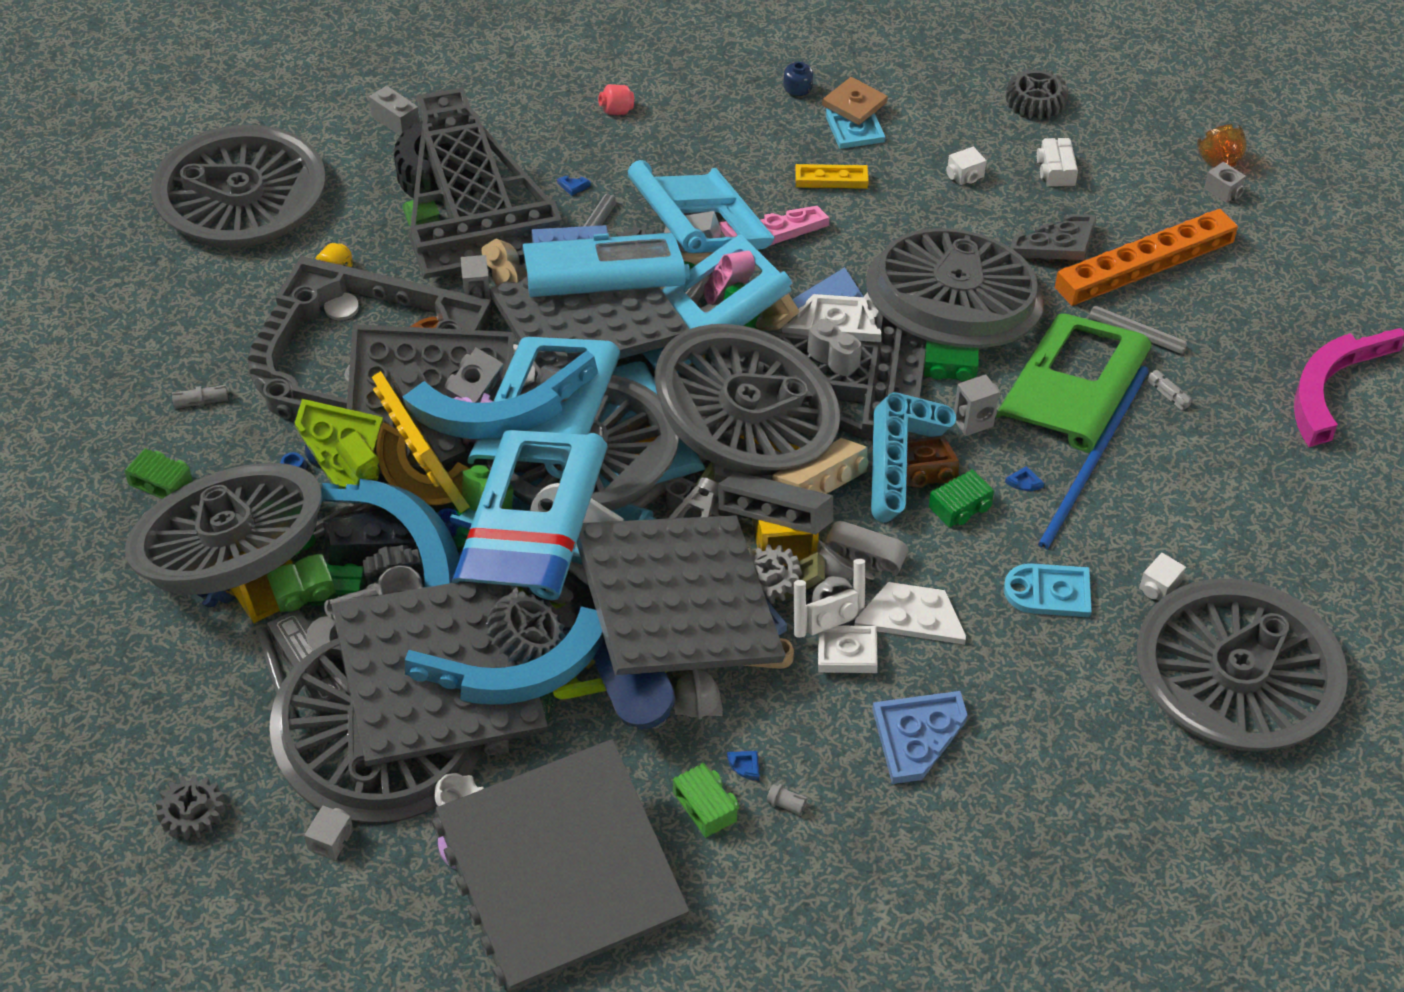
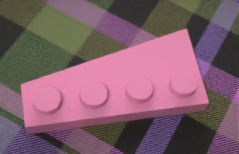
(789, 226)

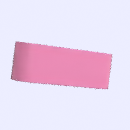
(729, 271)

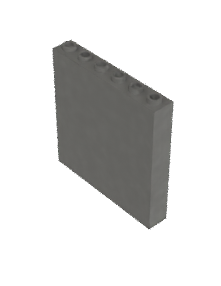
(559, 865)

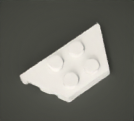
(846, 312)
(913, 613)

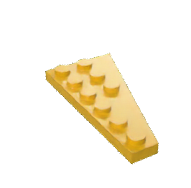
(416, 442)

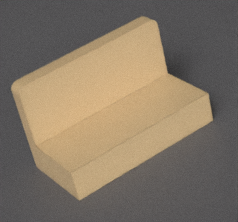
(778, 314)

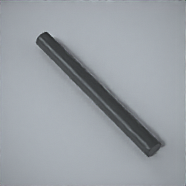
(271, 661)

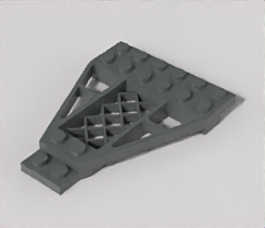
(443, 243)
(894, 367)

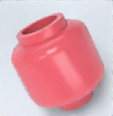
(616, 99)

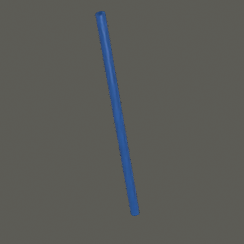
(1092, 459)

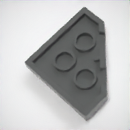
(1059, 241)

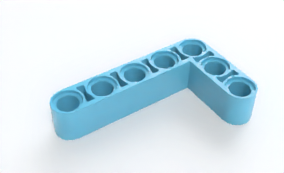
(892, 421)

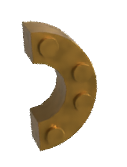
(400, 473)

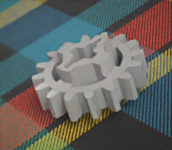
(772, 574)

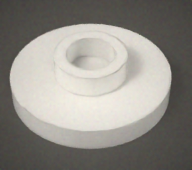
(342, 307)

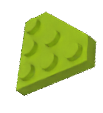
(325, 426)

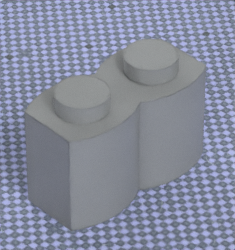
(834, 347)

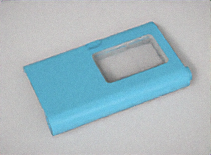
(604, 264)

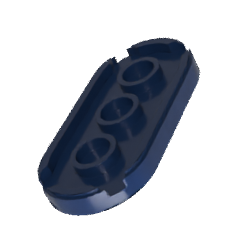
(640, 698)

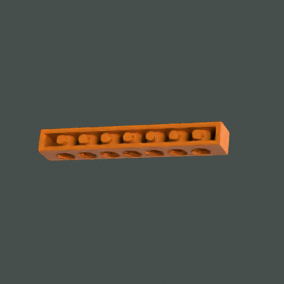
(1145, 257)

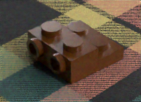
(930, 462)

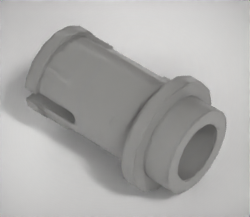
(786, 799)

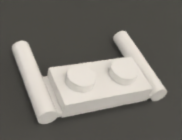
(831, 610)

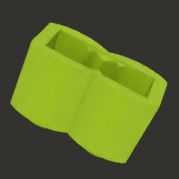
(358, 458)

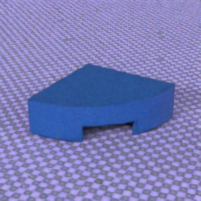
(573, 185)
(1024, 479)
(745, 763)

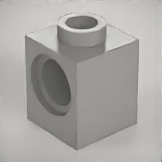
(1225, 182)
(329, 832)

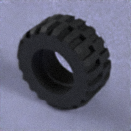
(406, 161)

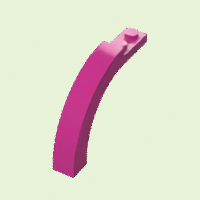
(1309, 404)

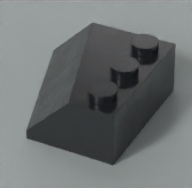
(361, 535)

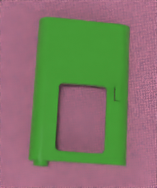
(1068, 401)

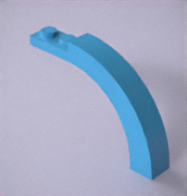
(494, 418)
(427, 528)
(516, 682)

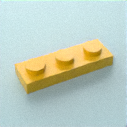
(831, 176)

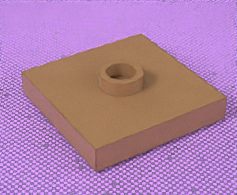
(854, 100)

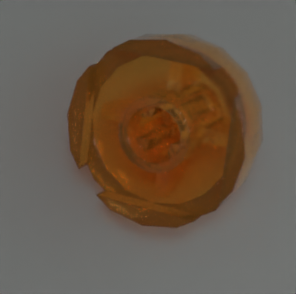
(1223, 145)

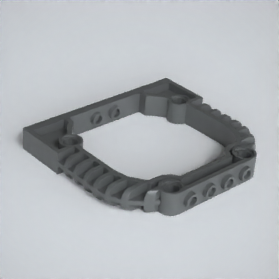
(317, 282)

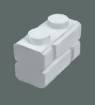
(1057, 162)

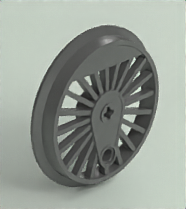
(238, 187)
(956, 284)
(746, 400)
(643, 469)
(225, 526)
(1242, 664)
(318, 791)

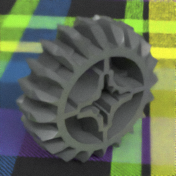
(1037, 93)
(524, 627)

